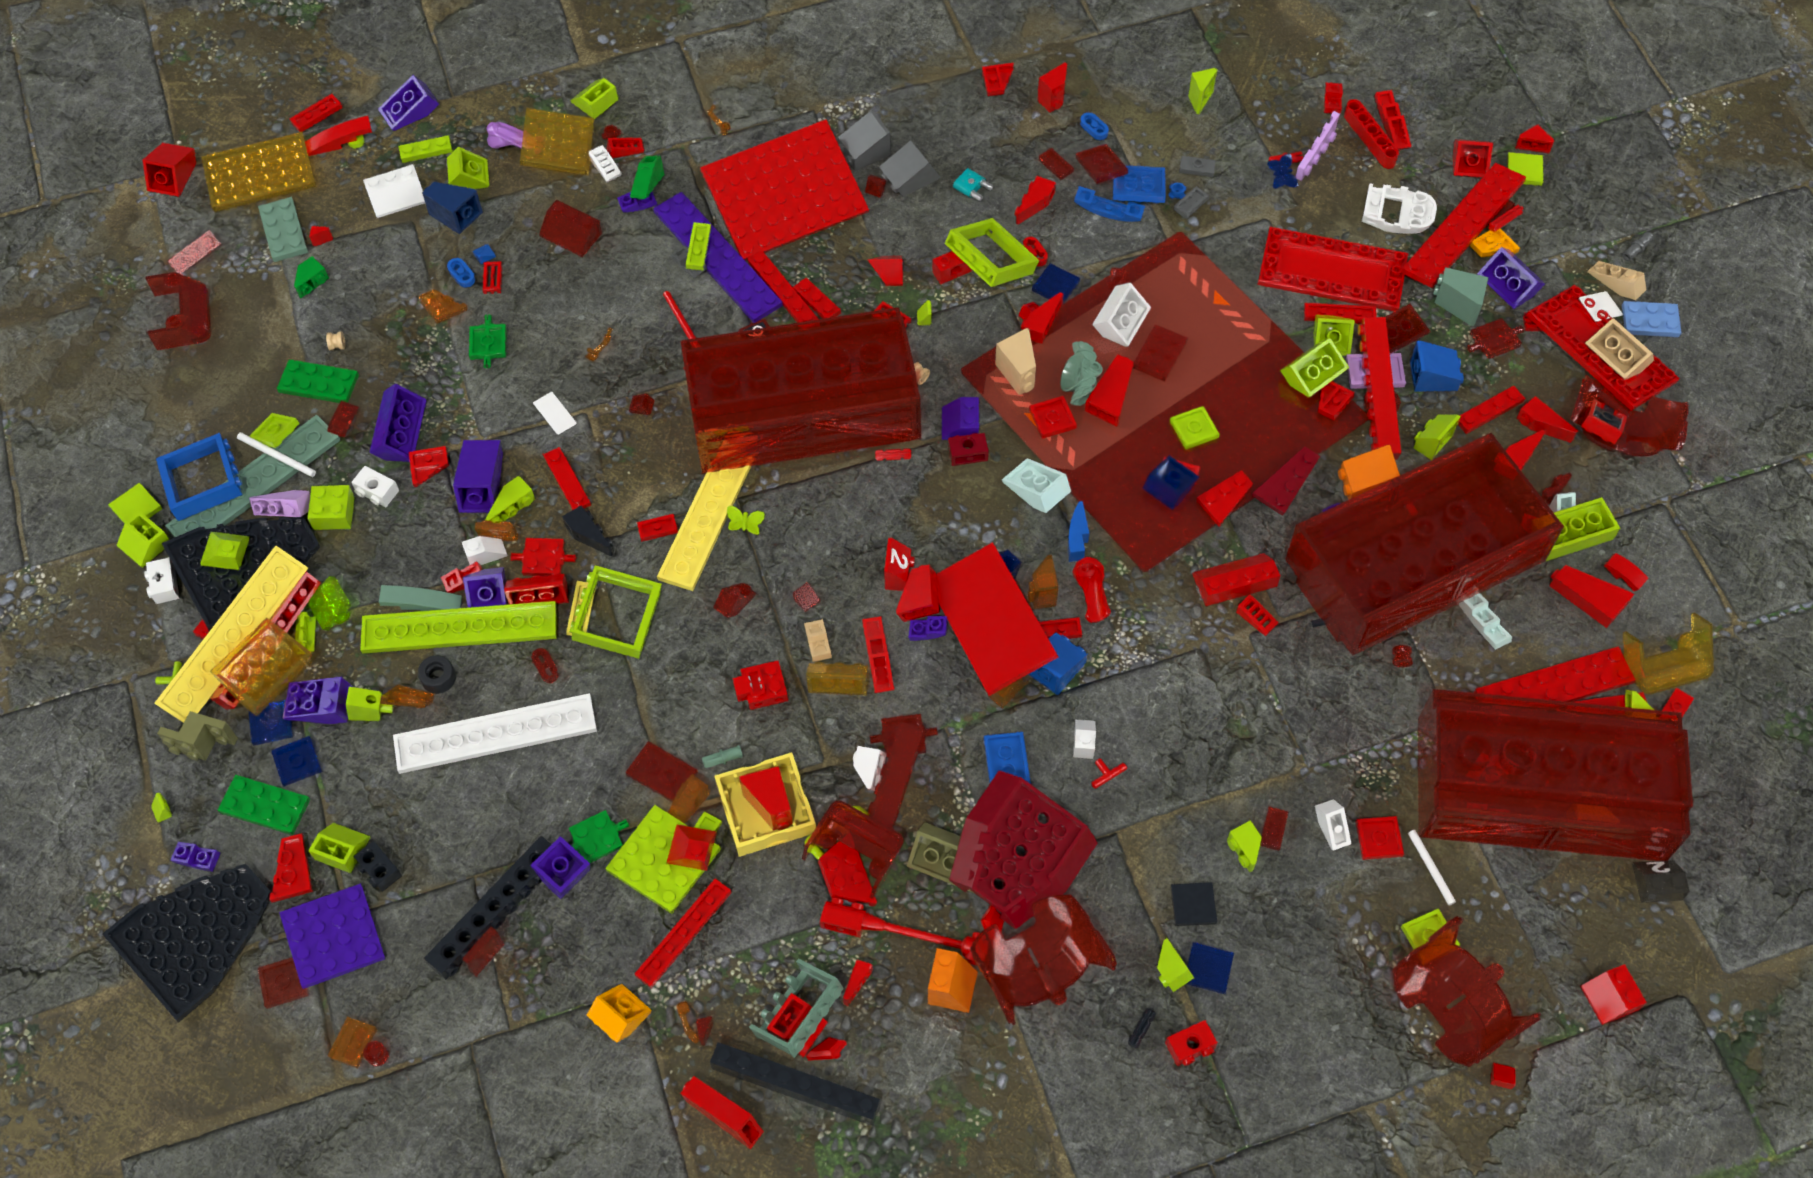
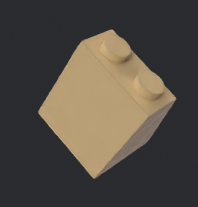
(1017, 361)

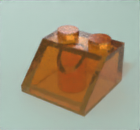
(1044, 585)

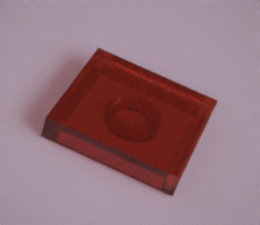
(483, 951)
(280, 983)

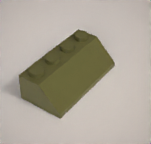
(934, 852)

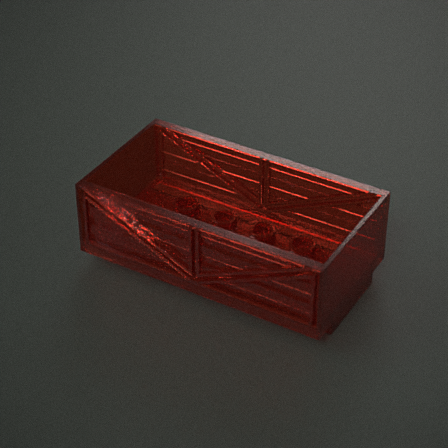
(802, 389)
(1421, 543)
(1553, 775)

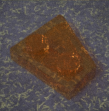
(441, 306)
(407, 696)

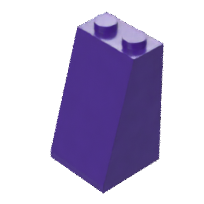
(478, 475)

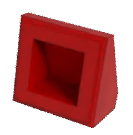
(320, 235)
(1027, 309)
(1503, 1076)

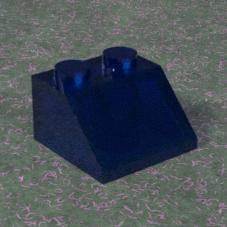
(1170, 482)

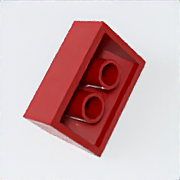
(537, 589)

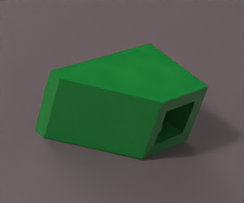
(309, 276)

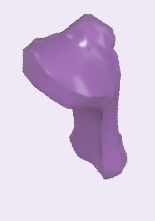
(502, 135)

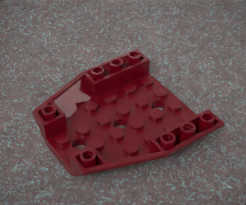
(988, 842)

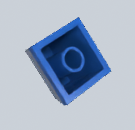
(1435, 368)
(1061, 671)

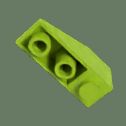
(511, 499)

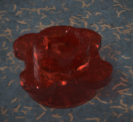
(611, 132)

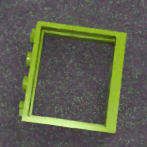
(979, 263)
(622, 580)

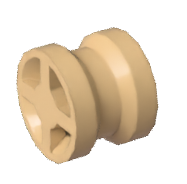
(335, 340)
(921, 373)

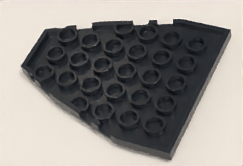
(216, 588)
(191, 936)

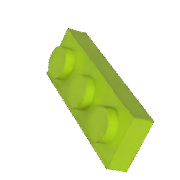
(425, 149)
(698, 246)

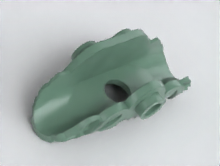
(1080, 373)

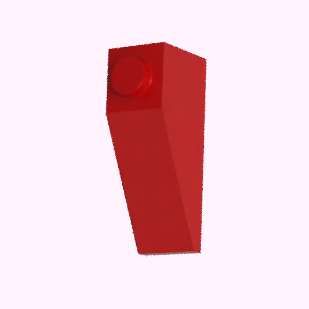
(1042, 318)
(1539, 417)
(1523, 450)

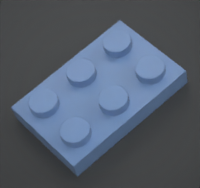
(1651, 319)

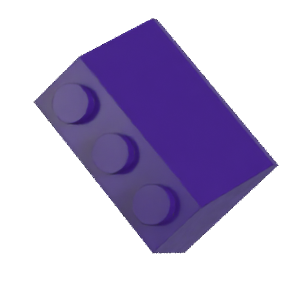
(1511, 278)

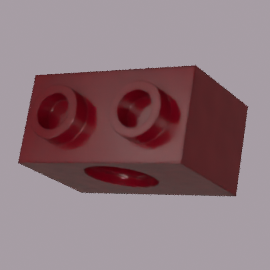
(976, 453)

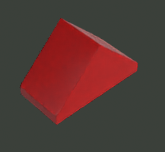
(1535, 140)

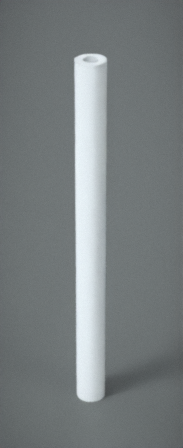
(281, 457)

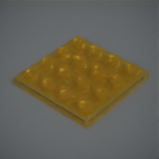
(556, 141)

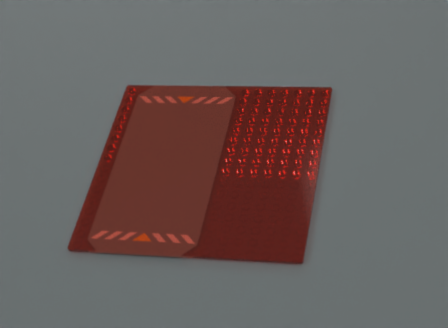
(1225, 366)

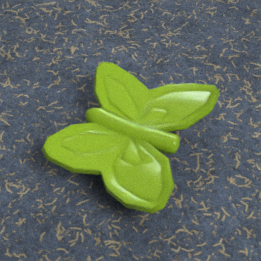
(742, 521)

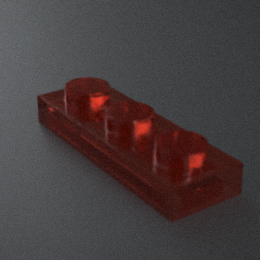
(193, 252)

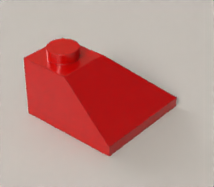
(691, 847)

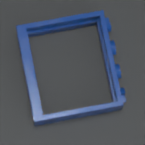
(208, 498)

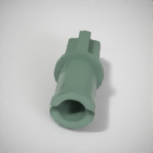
(722, 757)

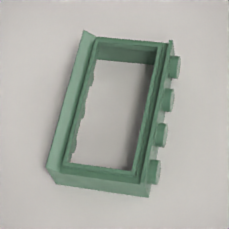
(813, 1018)

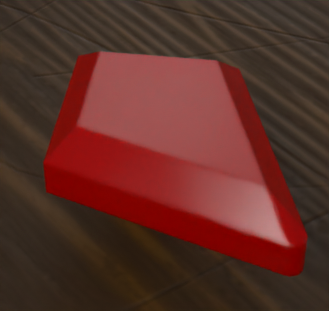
(992, 917)
(827, 1049)

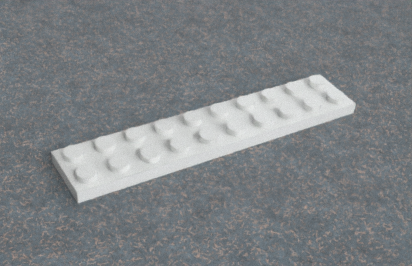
(494, 733)

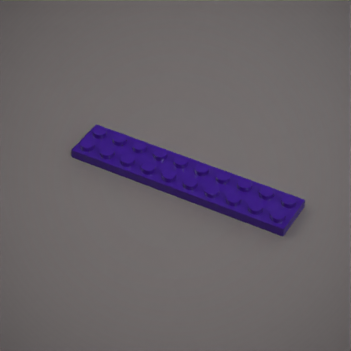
(721, 260)

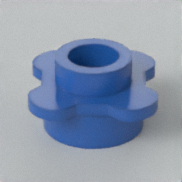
(1177, 190)

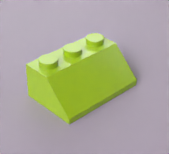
(1315, 368)

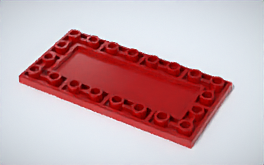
(1333, 269)
(1571, 326)
(992, 619)

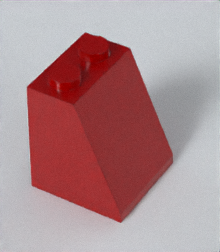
(168, 168)
(768, 797)

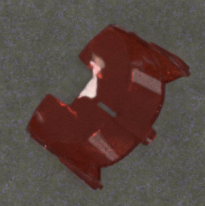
(1647, 432)
(1062, 945)
(1442, 973)

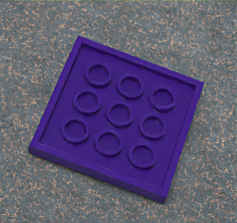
(332, 936)

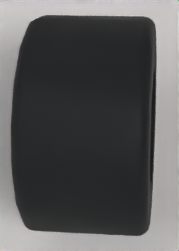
(431, 665)

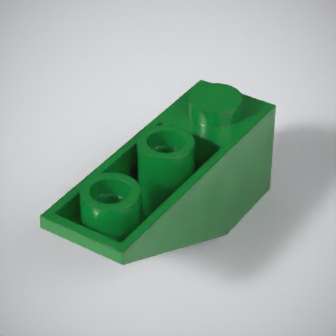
(647, 176)

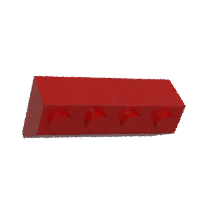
(1237, 579)

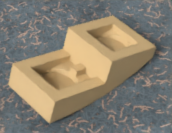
(817, 640)

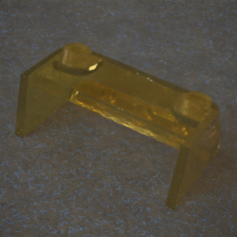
(1674, 668)

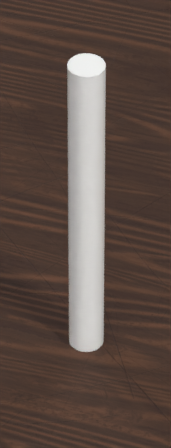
(1431, 867)

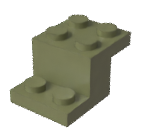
(197, 736)

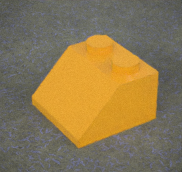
(618, 1012)

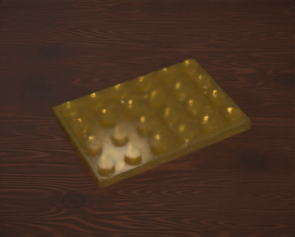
(258, 171)

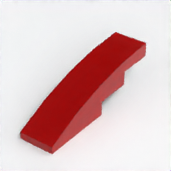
(1392, 120)
(335, 136)
(878, 655)

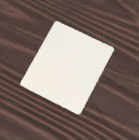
(1602, 302)

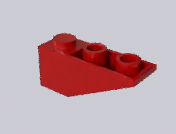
(1038, 197)

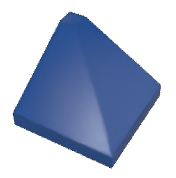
(484, 254)

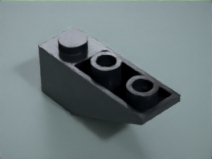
(584, 530)

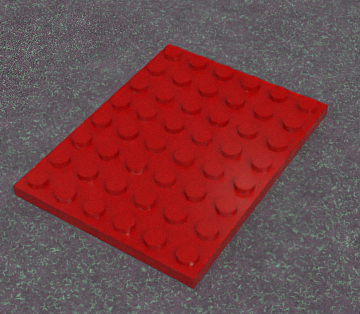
(784, 189)

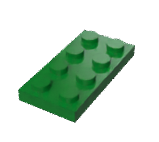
(317, 381)
(264, 804)

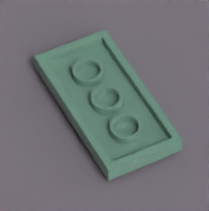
(282, 229)

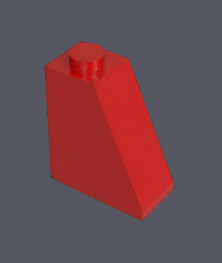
(919, 594)

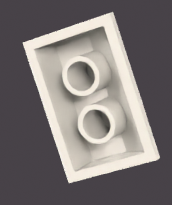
(394, 191)
(1122, 314)

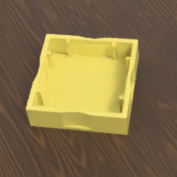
(746, 825)

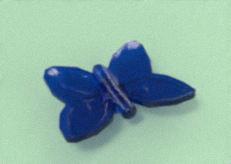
(1282, 172)

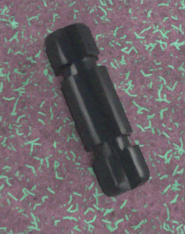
(1141, 1028)

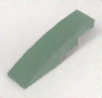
(418, 598)

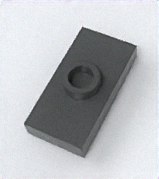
(1197, 166)
(1191, 202)

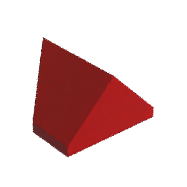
(889, 269)

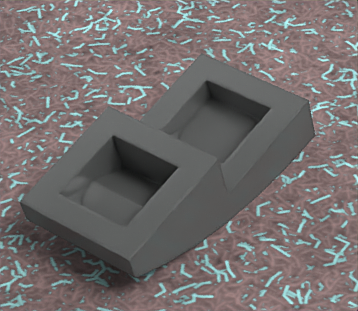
(680, 258)

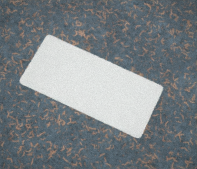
(554, 413)

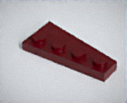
(1286, 482)

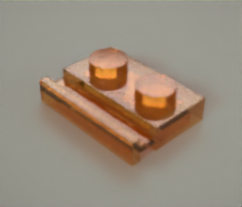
(503, 530)
(351, 1042)

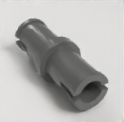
(1637, 246)

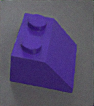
(960, 417)
(560, 867)

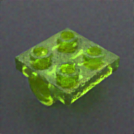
(330, 604)

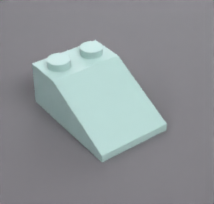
(1038, 484)

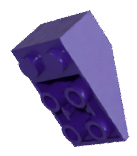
(317, 701)

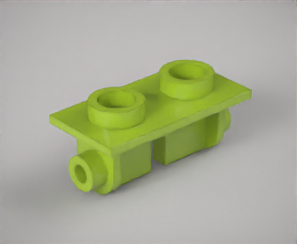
(306, 631)

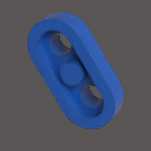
(1096, 128)
(463, 274)

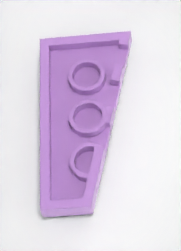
(1319, 146)

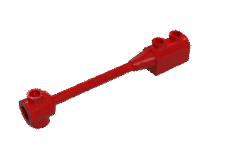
(854, 920)

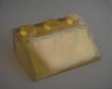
(837, 678)

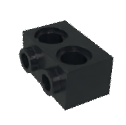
(380, 864)

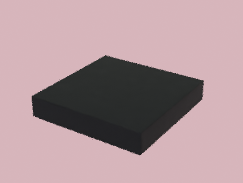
(1193, 904)

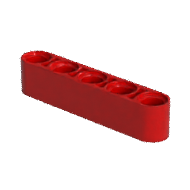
(1371, 134)

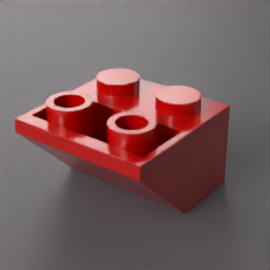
(790, 1018)

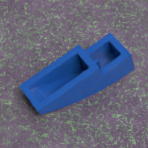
(1077, 534)

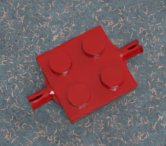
(543, 556)

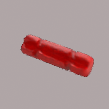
(893, 454)

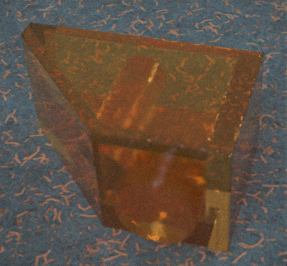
(1004, 695)
(689, 798)

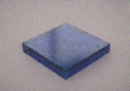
(1054, 281)
(270, 725)
(296, 761)
(1210, 967)

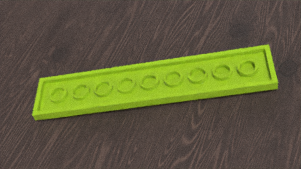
(459, 627)

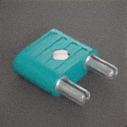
(970, 182)

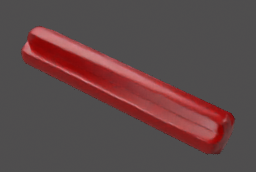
(1505, 218)

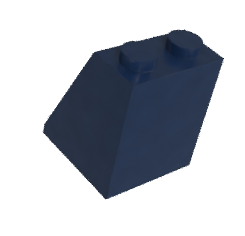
(452, 205)

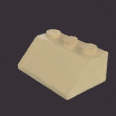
(1620, 350)

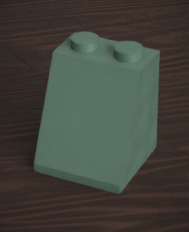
(1461, 294)

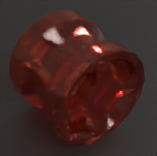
(1402, 656)
(372, 1050)

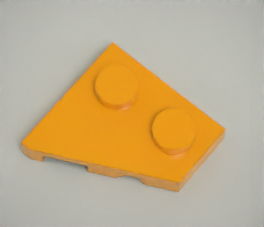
(1491, 242)

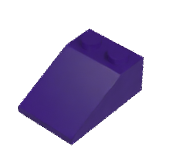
(408, 104)

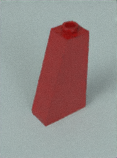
(1110, 392)
(1590, 594)
(722, 1112)

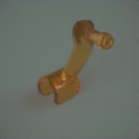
(724, 126)
(593, 354)
(682, 1009)

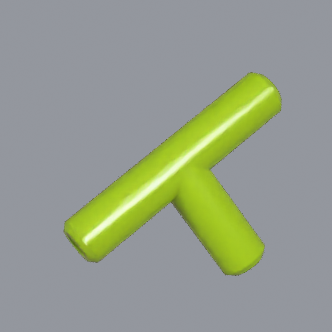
(167, 679)

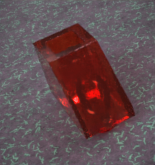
(733, 599)

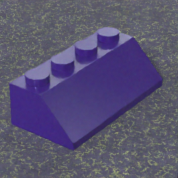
(397, 424)

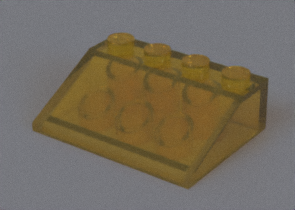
(262, 666)

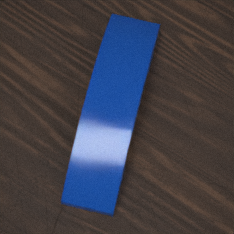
(1107, 208)

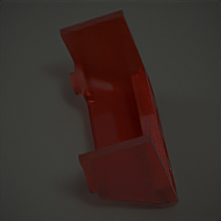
(193, 322)
(860, 833)

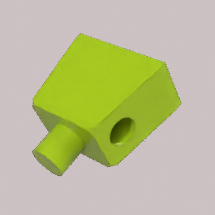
(365, 705)

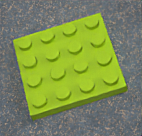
(644, 864)

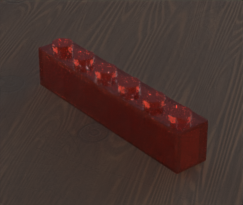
(896, 774)

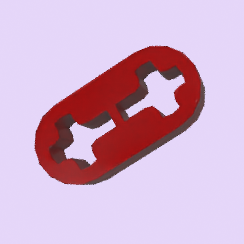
(1037, 250)

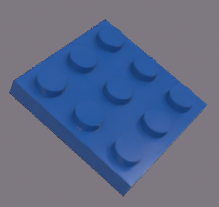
(1140, 185)

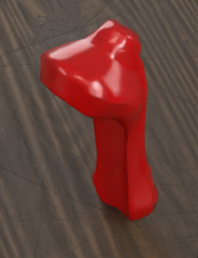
(1090, 577)

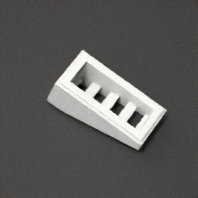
(600, 154)

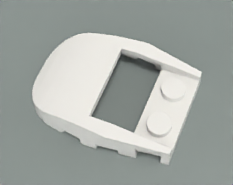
(1416, 211)

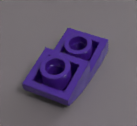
(634, 204)
(927, 629)
(195, 857)

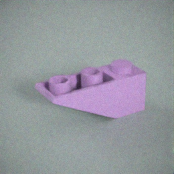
(287, 504)

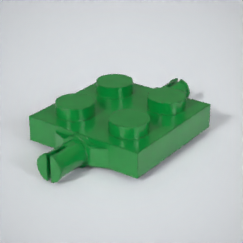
(487, 341)
(597, 836)

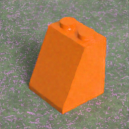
(1367, 471)
(951, 981)

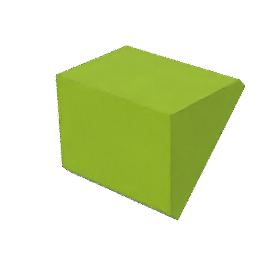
(1201, 88)

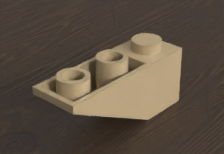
(1621, 280)

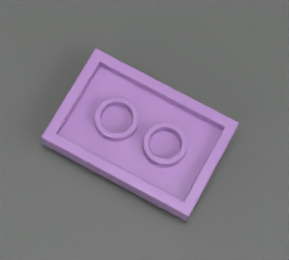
(1356, 373)

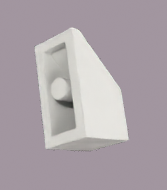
(484, 549)
(1084, 739)
(868, 764)
(1333, 824)

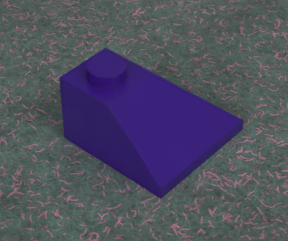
(485, 588)

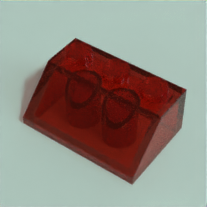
(570, 228)
(1404, 328)

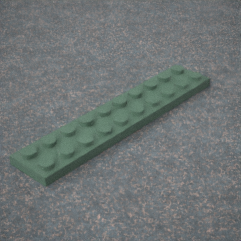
(263, 476)

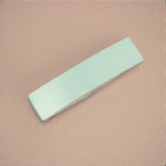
(1485, 621)

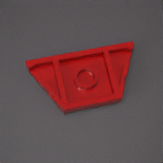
(846, 875)

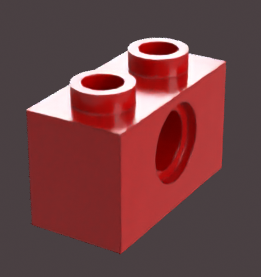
(949, 267)
(1198, 1033)

